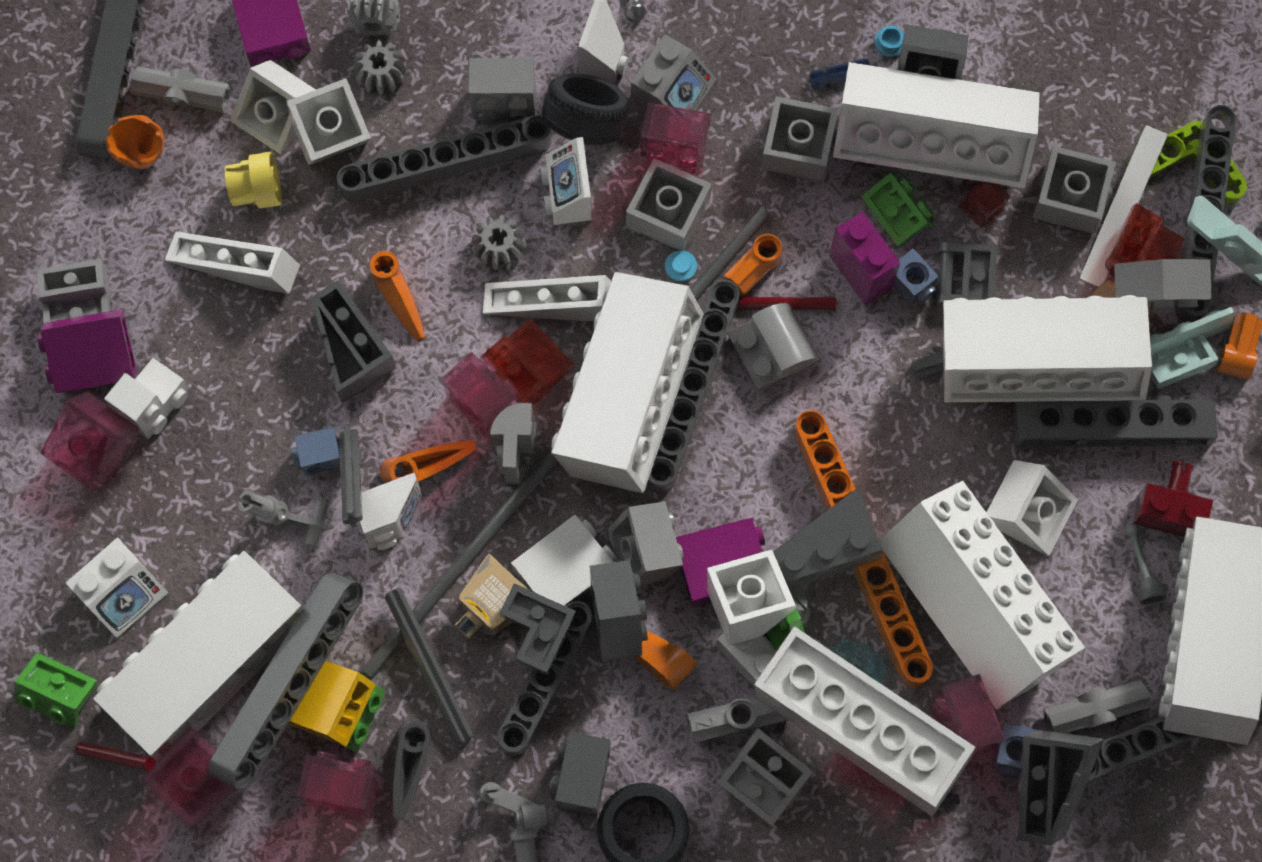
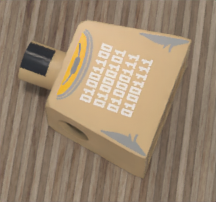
(485, 597)

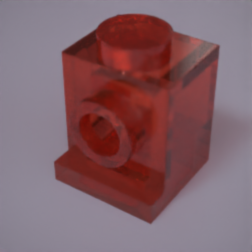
(985, 203)

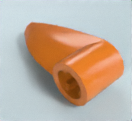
(396, 292)
(426, 461)
(665, 661)

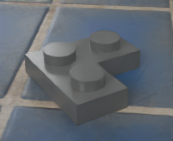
(546, 622)

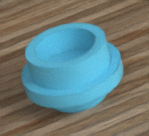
(889, 41)
(680, 266)

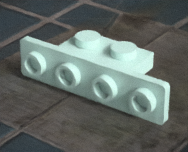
(1230, 239)
(1186, 349)

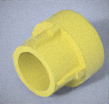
(254, 181)

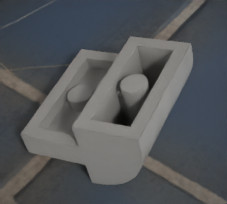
(74, 290)
(773, 345)
(511, 435)
(765, 777)

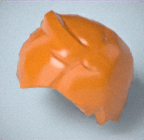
(135, 141)

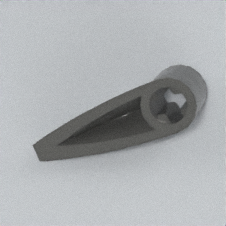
(408, 766)

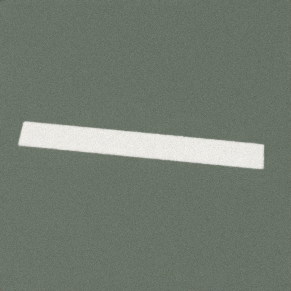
(1126, 196)

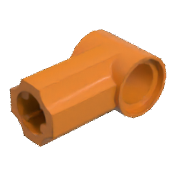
(753, 266)
(1239, 352)

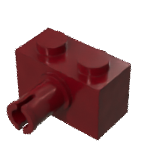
(1171, 507)

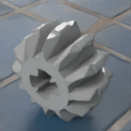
(373, 16)
(379, 77)
(488, 249)

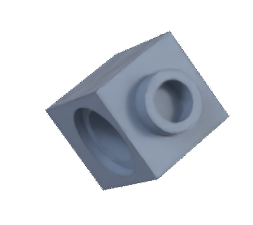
(913, 265)
(316, 451)
(1013, 735)

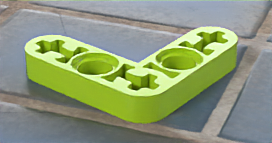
(1184, 133)

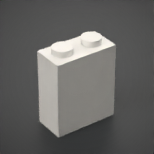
(561, 562)

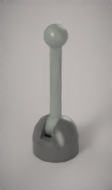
(1150, 588)

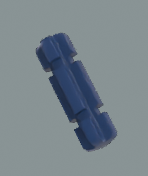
(833, 74)

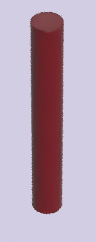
(795, 303)
(115, 756)

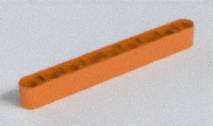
(874, 594)

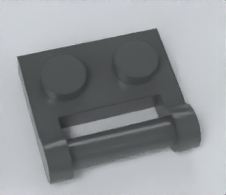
(977, 271)

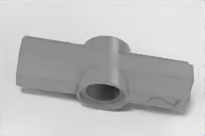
(180, 88)
(1097, 708)
(717, 721)

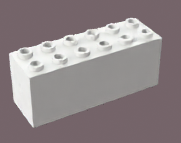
(937, 125)
(1046, 349)
(627, 382)
(980, 594)
(1216, 634)
(200, 656)
(863, 721)

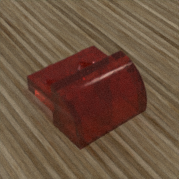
(1143, 239)
(529, 362)

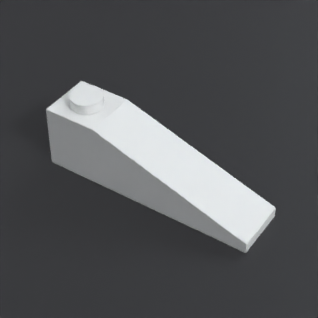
(236, 261)
(547, 298)

